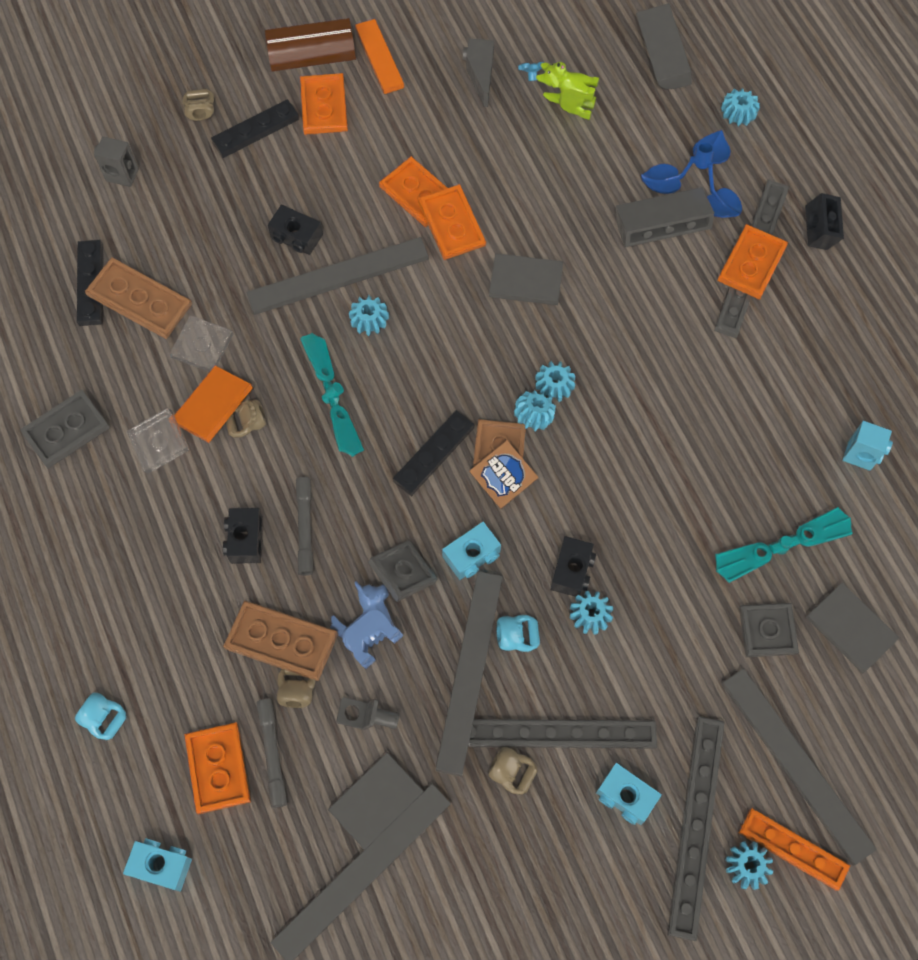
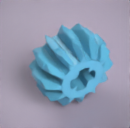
(740, 107)
(368, 315)
(558, 373)
(534, 410)
(581, 612)
(757, 873)

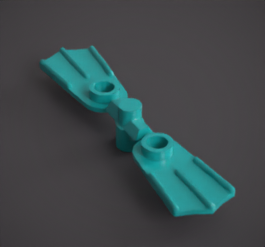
(344, 430)
(743, 560)

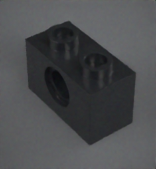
(288, 220)
(824, 221)
(247, 549)
(574, 552)

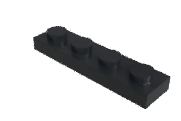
(255, 128)
(88, 267)
(433, 453)

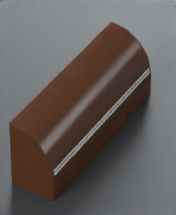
(310, 44)

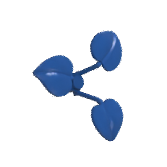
(706, 152)

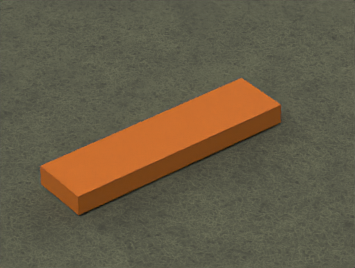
(379, 56)
(794, 849)

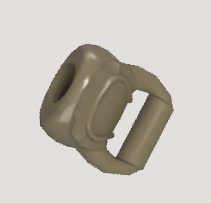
(201, 108)
(251, 416)
(293, 692)
(505, 768)

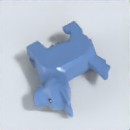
(370, 626)

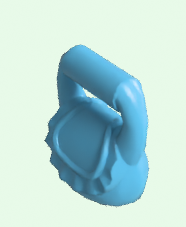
(510, 633)
(94, 713)

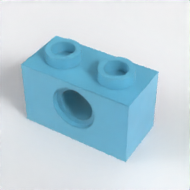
(868, 446)
(477, 538)
(644, 795)
(142, 859)

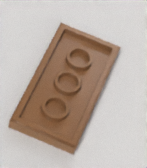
(138, 298)
(281, 640)

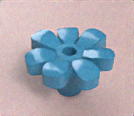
(531, 69)

